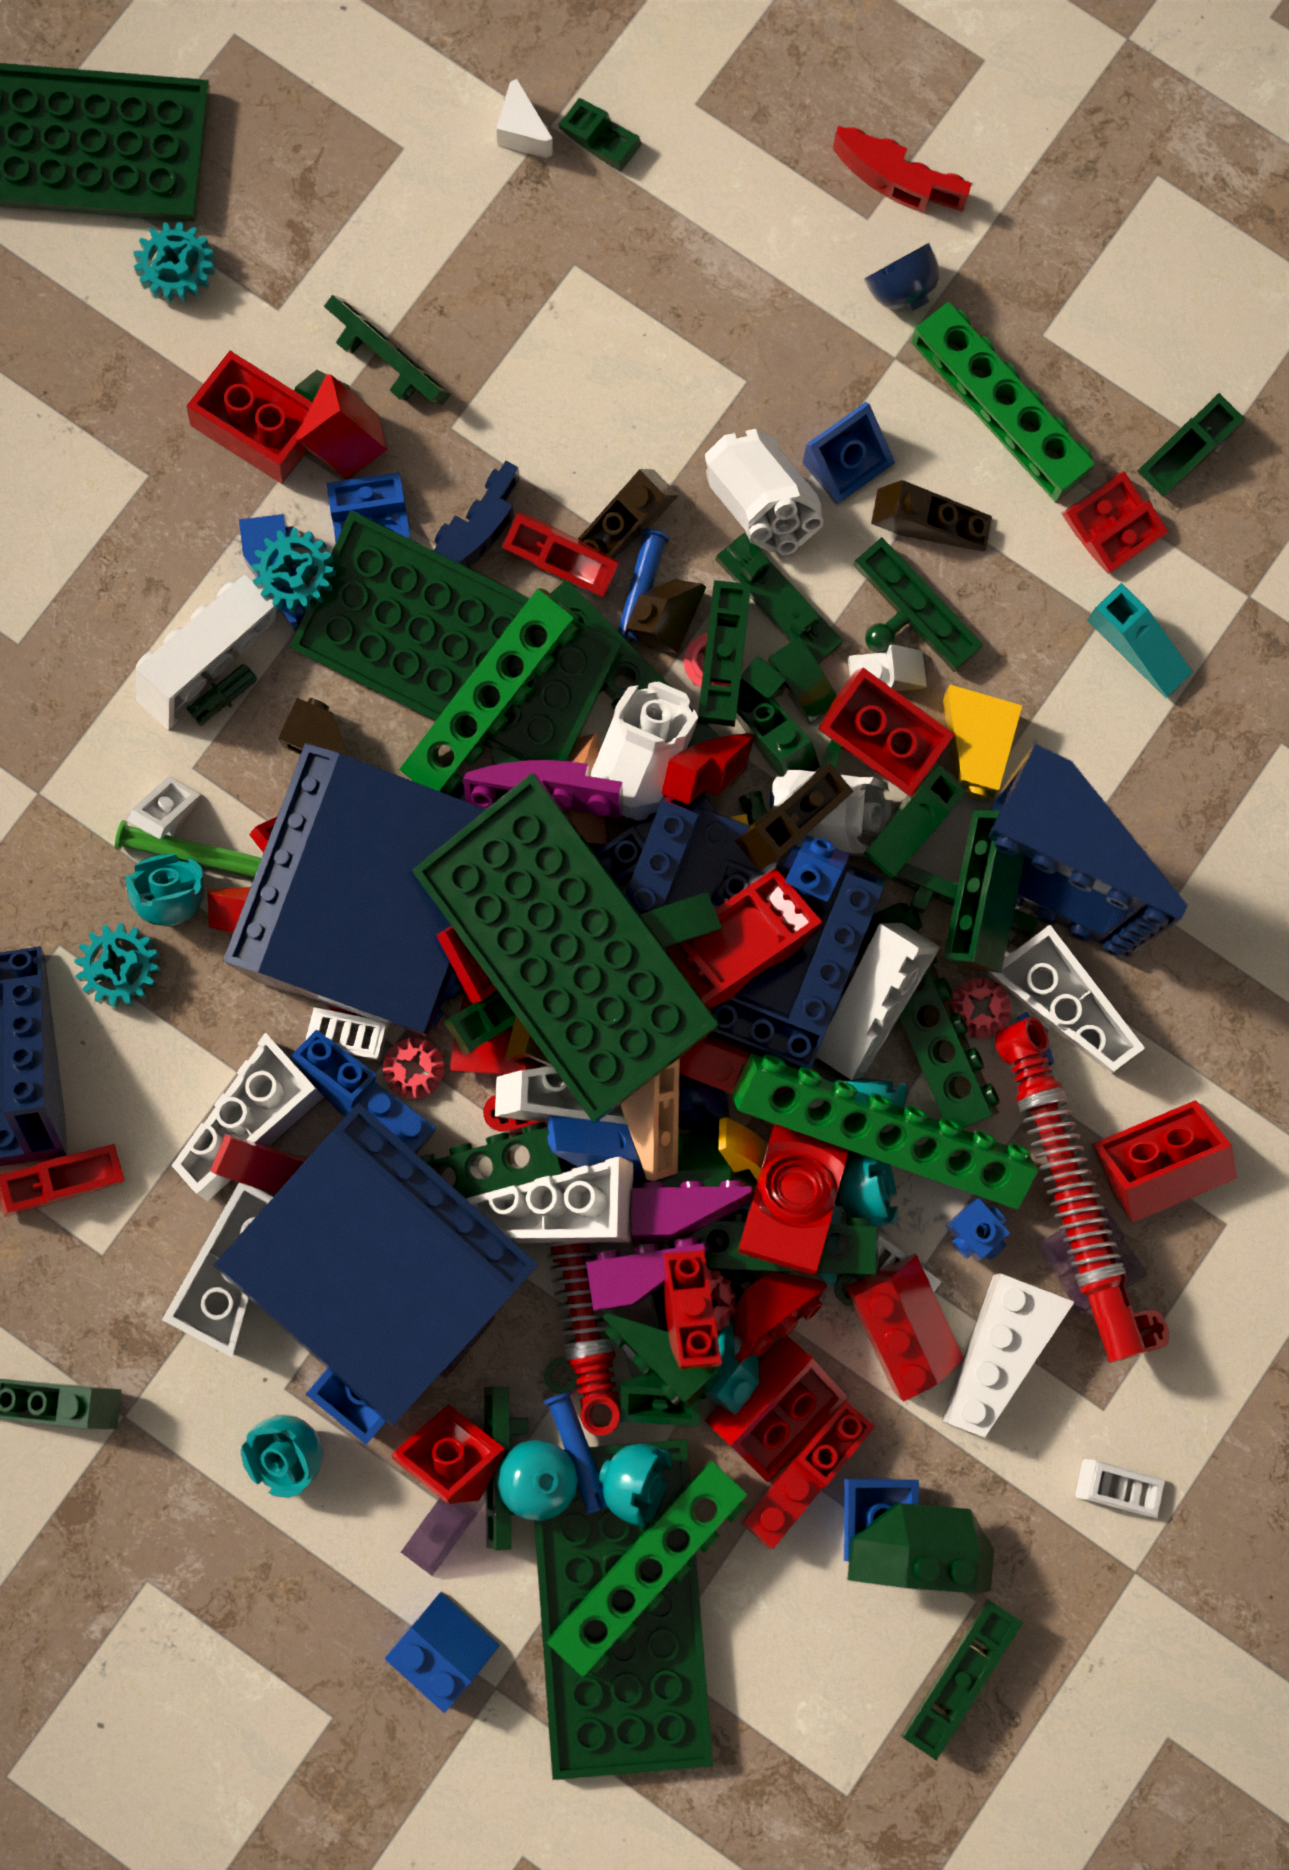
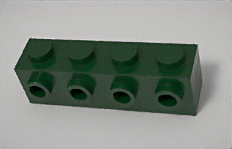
(983, 900)

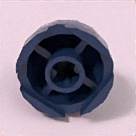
(906, 280)
(701, 1106)

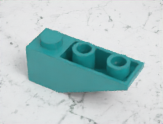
(1140, 639)

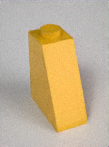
(981, 740)

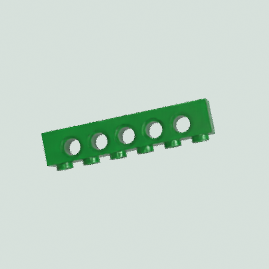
(1004, 421)
(424, 763)
(591, 1655)

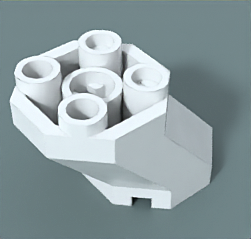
(763, 491)
(641, 740)
(854, 821)

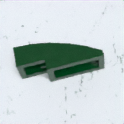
(1191, 445)

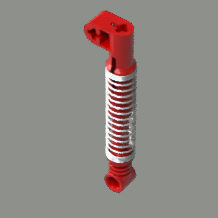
(1099, 1276)
(588, 1353)

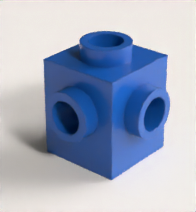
(815, 867)
(964, 1228)

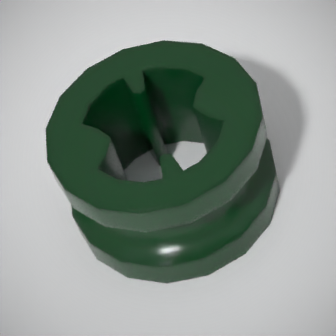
(838, 1285)
(556, 1386)

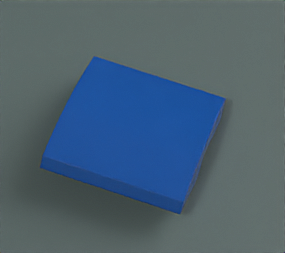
(372, 496)

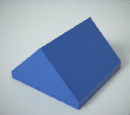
(848, 454)
(345, 1406)
(871, 1497)

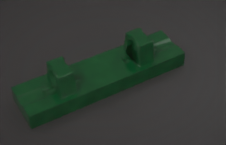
(361, 330)
(778, 598)
(724, 653)
(930, 885)
(472, 1025)
(499, 1428)
(961, 1679)

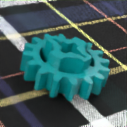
(178, 247)
(308, 566)
(101, 969)

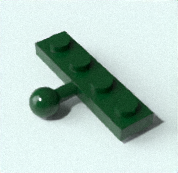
(915, 606)

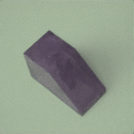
(439, 1534)

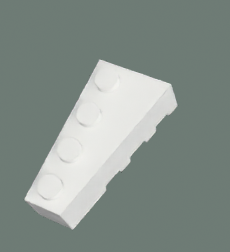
(201, 649)
(1062, 993)
(875, 998)
(539, 1094)
(257, 1107)
(571, 1207)
(207, 1301)
(1003, 1347)

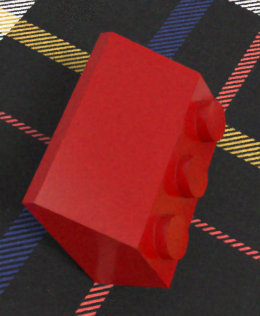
(251, 416)
(885, 730)
(1165, 1160)
(906, 1327)
(782, 1410)

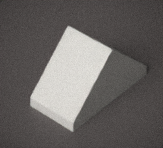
(521, 126)

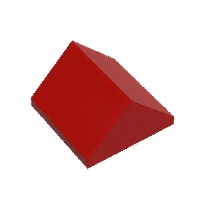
(341, 429)
(451, 1457)

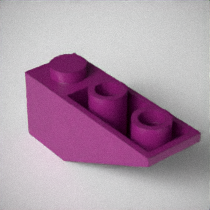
(676, 1212)
(631, 1278)

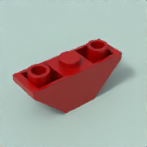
(773, 1309)
(690, 1310)

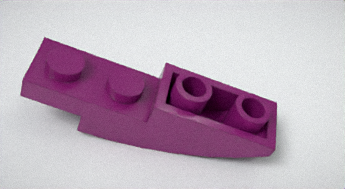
(565, 781)

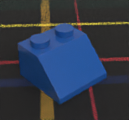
(442, 1652)

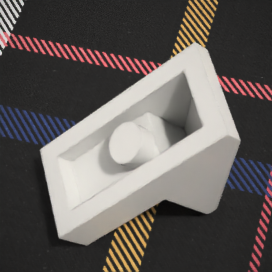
(898, 667)
(164, 808)

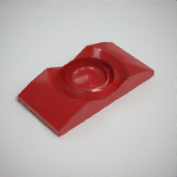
(759, 930)
(793, 1200)

